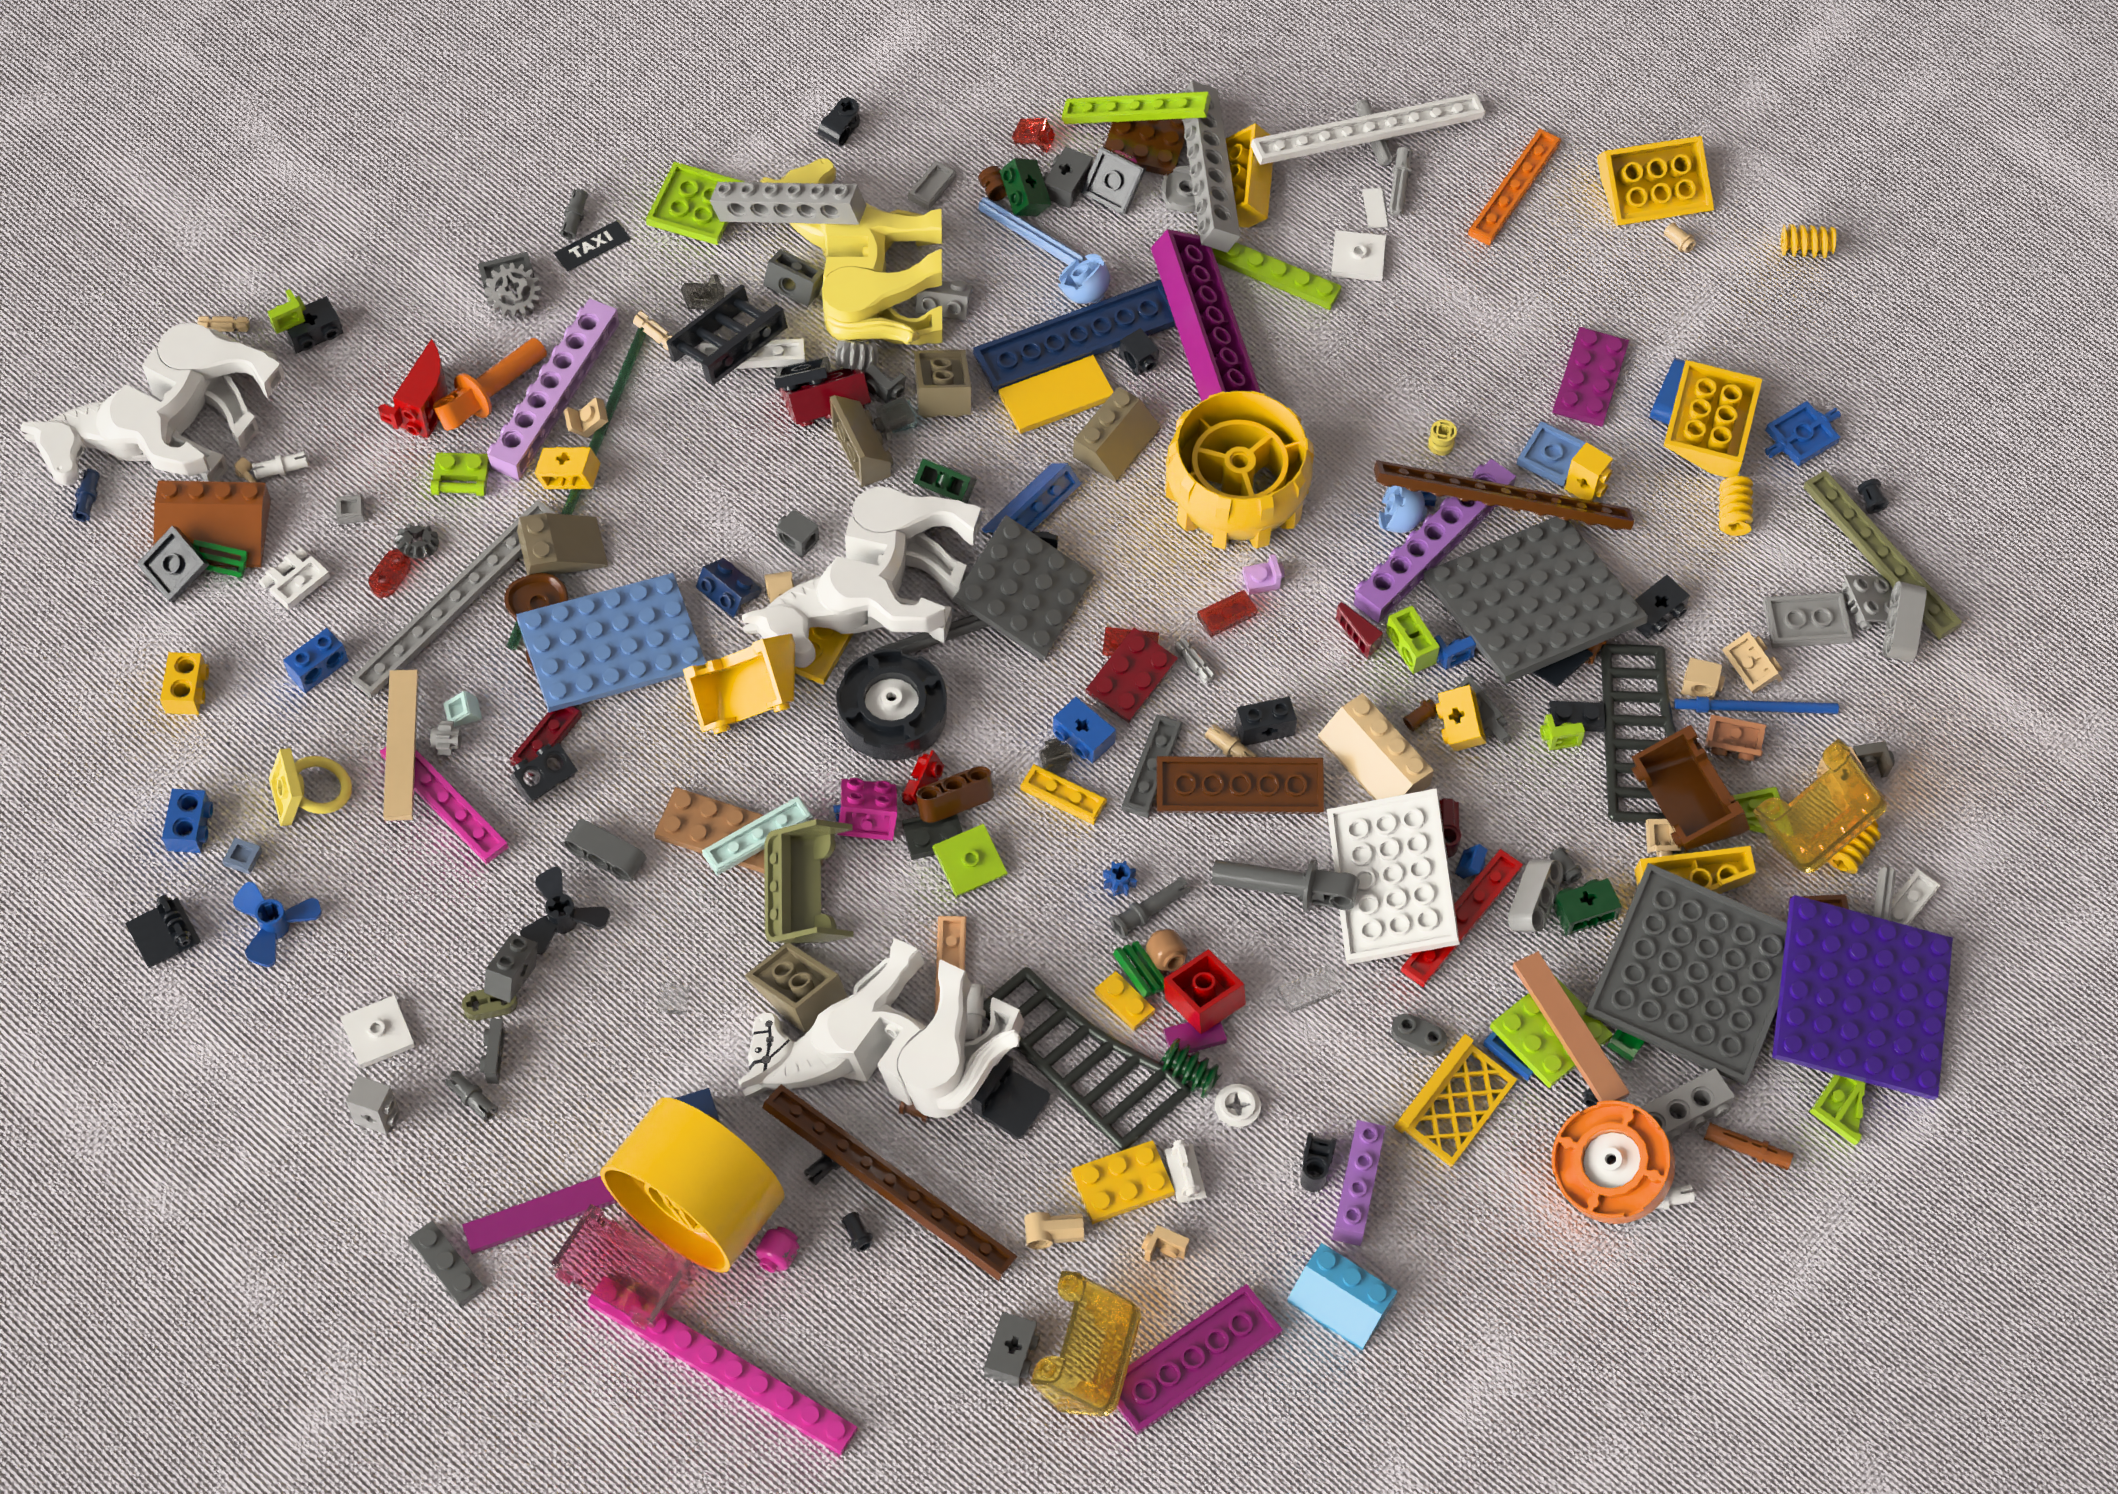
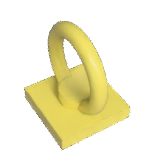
(288, 786)

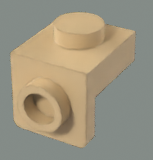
(1659, 838)

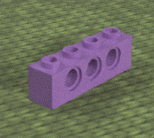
(1358, 1183)

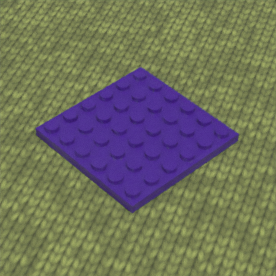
(1863, 998)

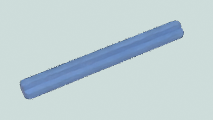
(1029, 231)

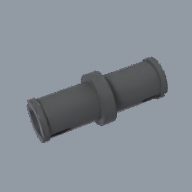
(574, 214)
(471, 1095)

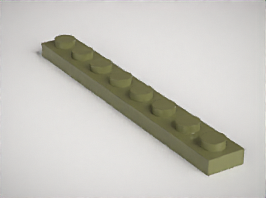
(1878, 549)

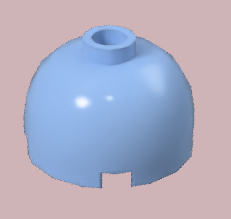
(1085, 280)
(1402, 510)

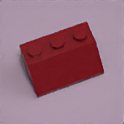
(813, 401)

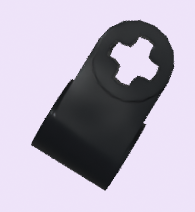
(840, 122)
(1317, 1157)

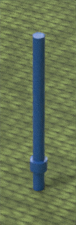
(1704, 704)

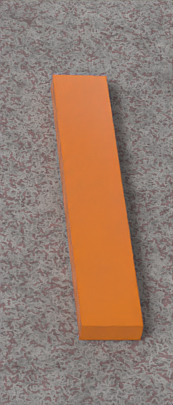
(1514, 187)

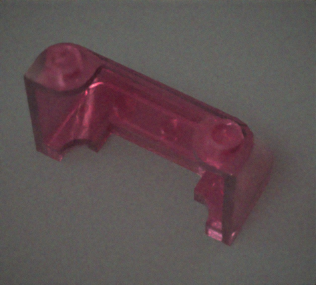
(622, 1269)

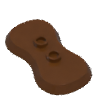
(533, 593)

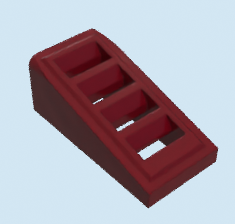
(1362, 632)

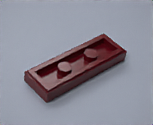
(551, 730)

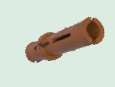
(1760, 1150)

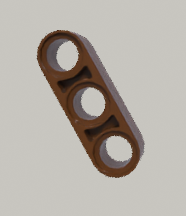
(955, 794)

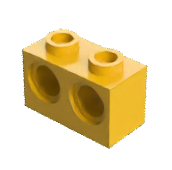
(178, 682)

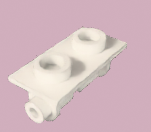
(1184, 1172)

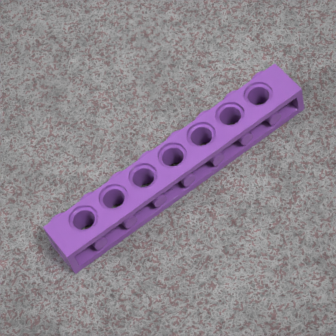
(1378, 602)

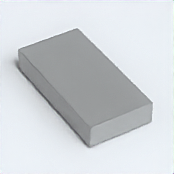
(932, 185)

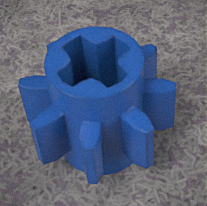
(1117, 871)

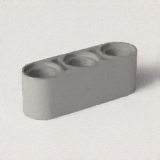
(1904, 621)
(1535, 895)

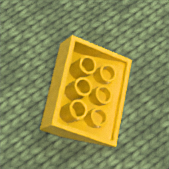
(1656, 180)
(1712, 417)

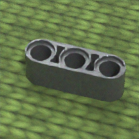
(605, 850)

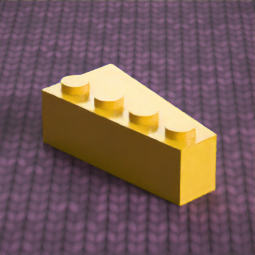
(1712, 869)

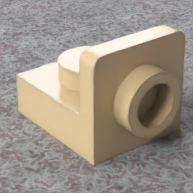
(587, 419)
(1169, 1242)

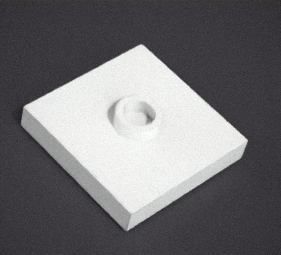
(1358, 255)
(377, 1032)

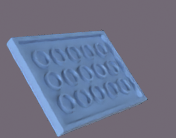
(610, 642)

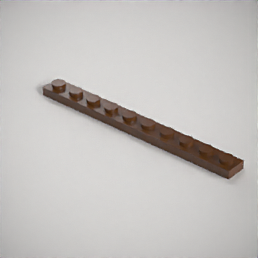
(1504, 495)
(889, 1182)

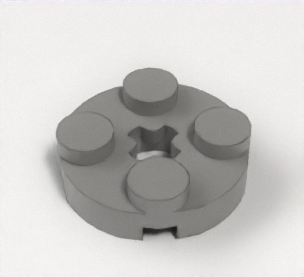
(1172, 190)

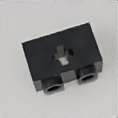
(319, 326)
(1662, 604)
(1265, 721)

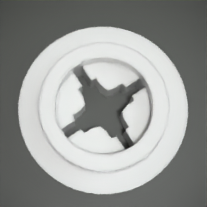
(1246, 1097)

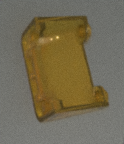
(1825, 813)
(1094, 1351)

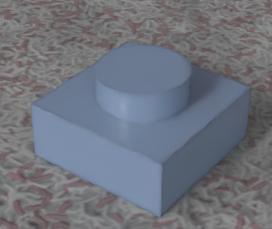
(242, 856)

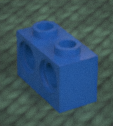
(315, 660)
(180, 820)

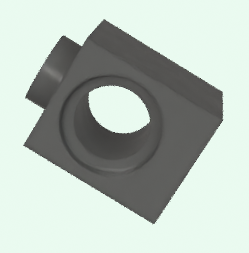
(797, 533)

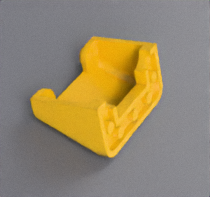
(743, 683)

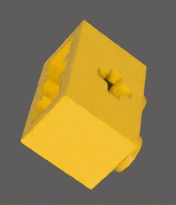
(567, 468)
(1589, 473)
(1470, 730)

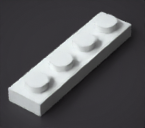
(773, 354)

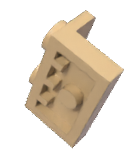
(1752, 663)

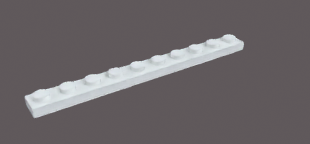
(1367, 128)

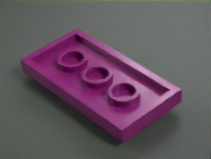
(1590, 376)

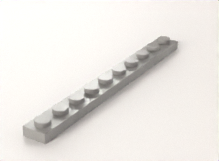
(443, 608)

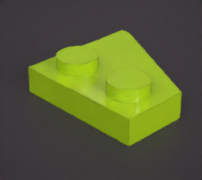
(1841, 1106)

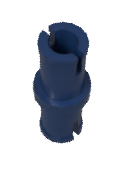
(86, 495)

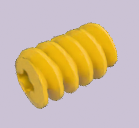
(1808, 240)
(1736, 505)
(1854, 852)

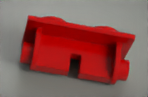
(927, 771)

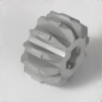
(856, 354)

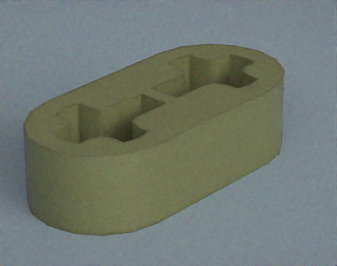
(488, 1006)

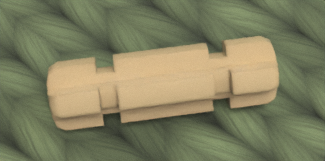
(225, 323)
(652, 328)

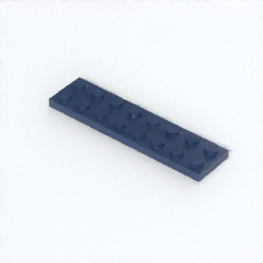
(1074, 335)

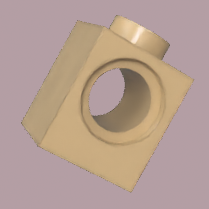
(1702, 678)

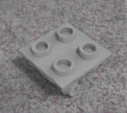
(1868, 598)

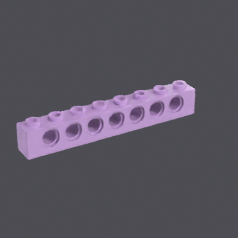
(563, 372)

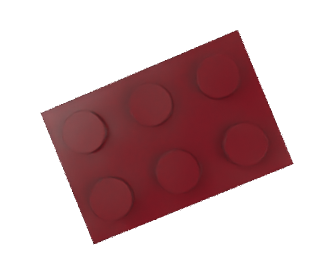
(1131, 675)

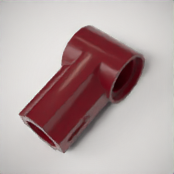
(1450, 821)

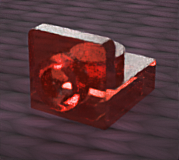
(1034, 132)

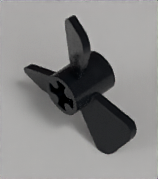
(542, 930)

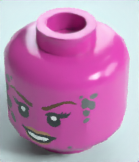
(777, 1249)

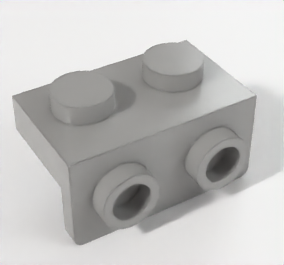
(951, 296)

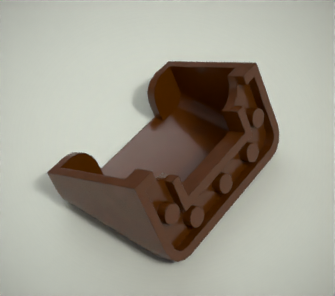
(1689, 791)

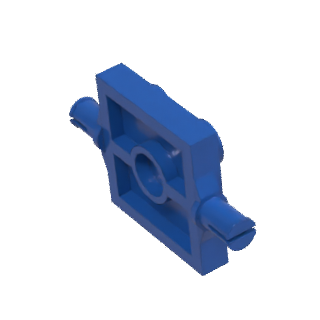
(1802, 433)

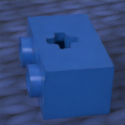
(1083, 730)

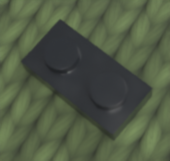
(1587, 713)

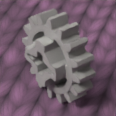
(503, 295)

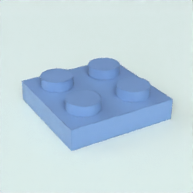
(1550, 453)

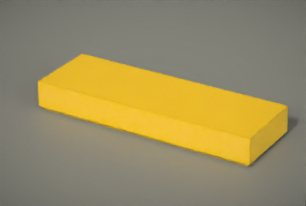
(1063, 794)

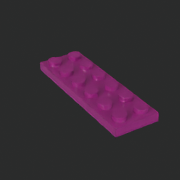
(1195, 1358)

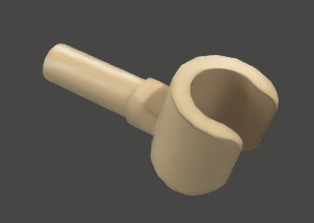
(242, 469)

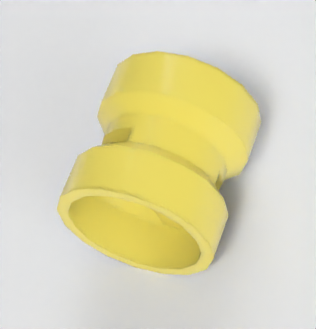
(1442, 437)

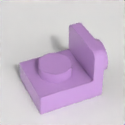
(1263, 576)

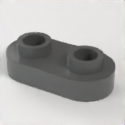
(1418, 1035)

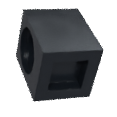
(1139, 352)

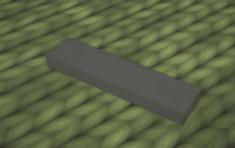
(1143, 785)

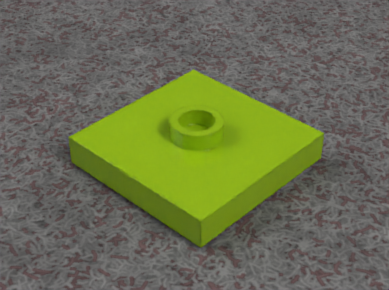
(969, 860)

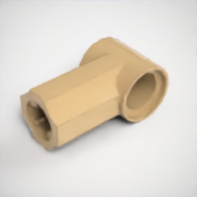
(1044, 1229)

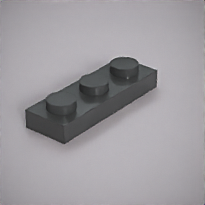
(446, 1264)

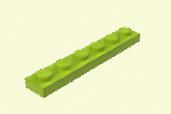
(1136, 107)
(1279, 275)

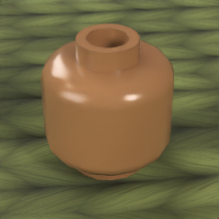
(1166, 950)

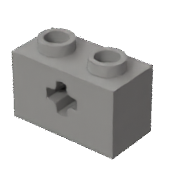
(372, 1105)

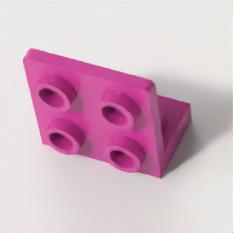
(869, 808)

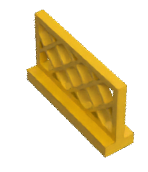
(1432, 1091)

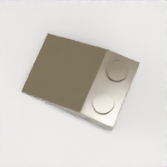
(942, 383)
(560, 543)
(796, 985)

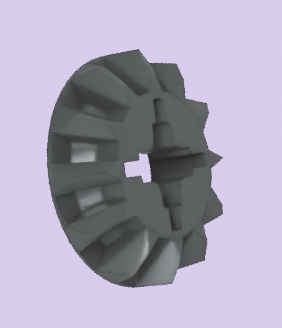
(417, 549)

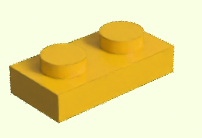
(1124, 1000)

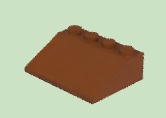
(216, 514)

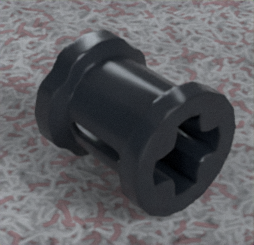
(1873, 496)

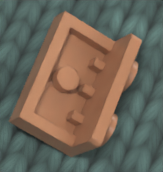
(1735, 737)

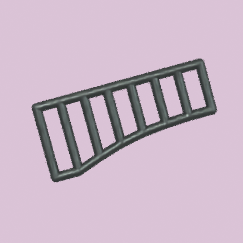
(1611, 719)
(1086, 1028)

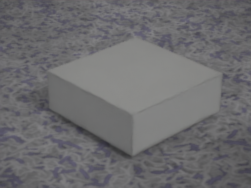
(350, 509)

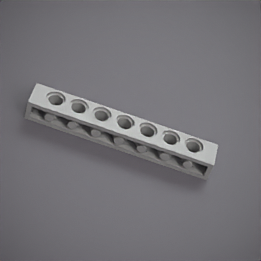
(1211, 174)

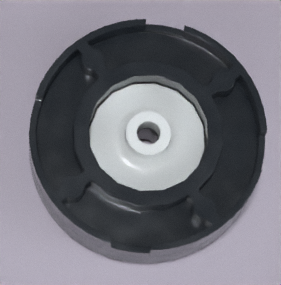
(891, 705)

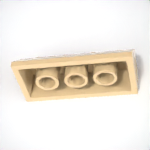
(1375, 751)

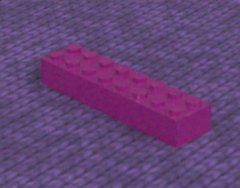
(1203, 315)

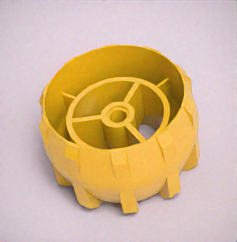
(1228, 443)

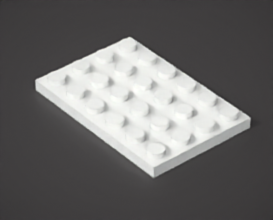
(1402, 872)

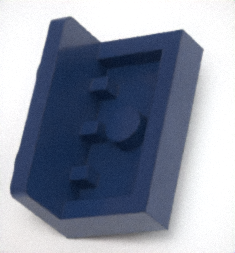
(727, 586)

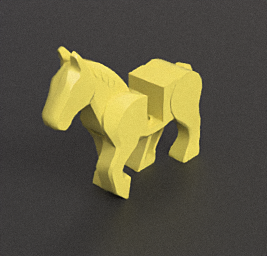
(855, 279)

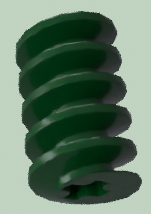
(1190, 1068)

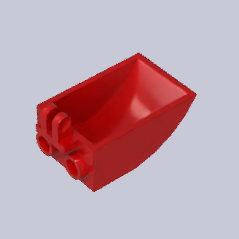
(417, 394)

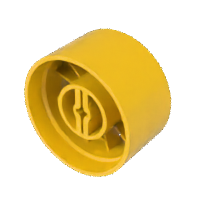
(692, 1184)

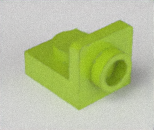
(288, 314)
(1562, 736)

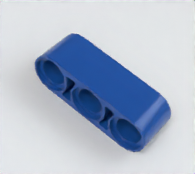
(1666, 398)

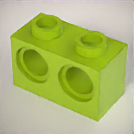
(1412, 639)

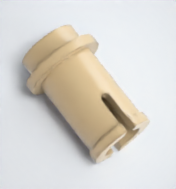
(1680, 238)

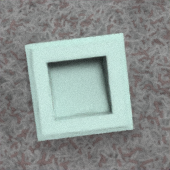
(463, 709)

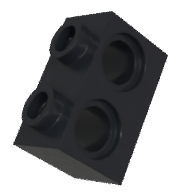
(546, 777)

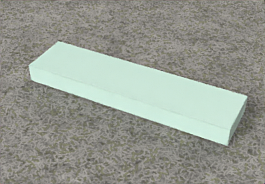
(751, 838)

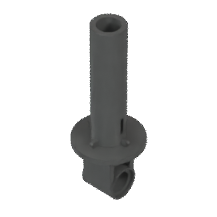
(1312, 887)

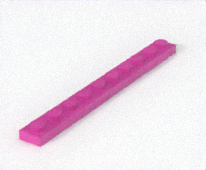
(741, 1378)

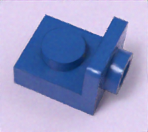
(1456, 652)

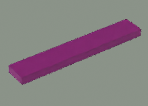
(536, 1214)

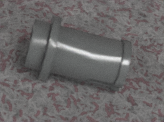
(1571, 871)

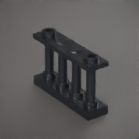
(737, 349)

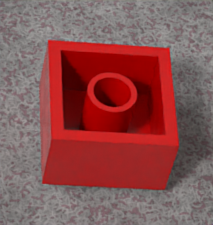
(1204, 991)

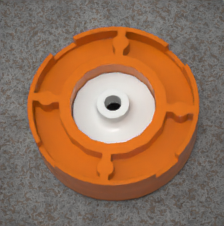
(1618, 1190)

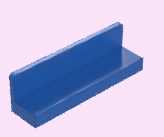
(1038, 498)

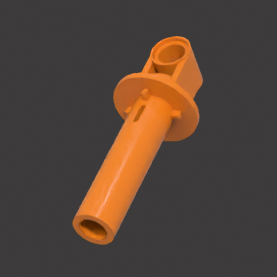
(473, 395)

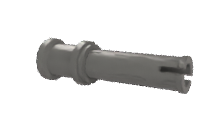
(1139, 913)

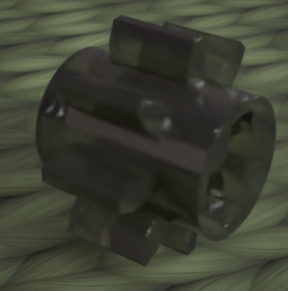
(1055, 755)

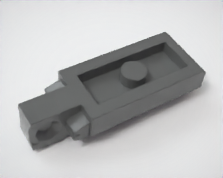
(1491, 716)

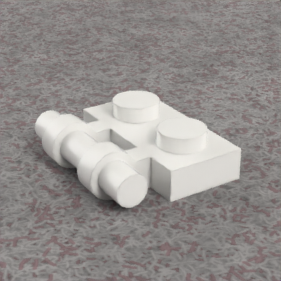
(299, 582)

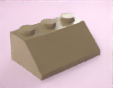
(1115, 435)
(860, 440)

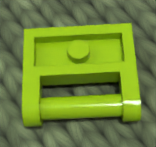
(460, 468)

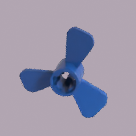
(263, 946)

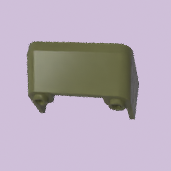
(794, 883)

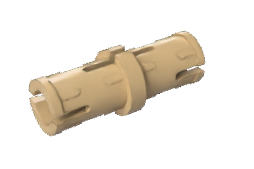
(1230, 745)

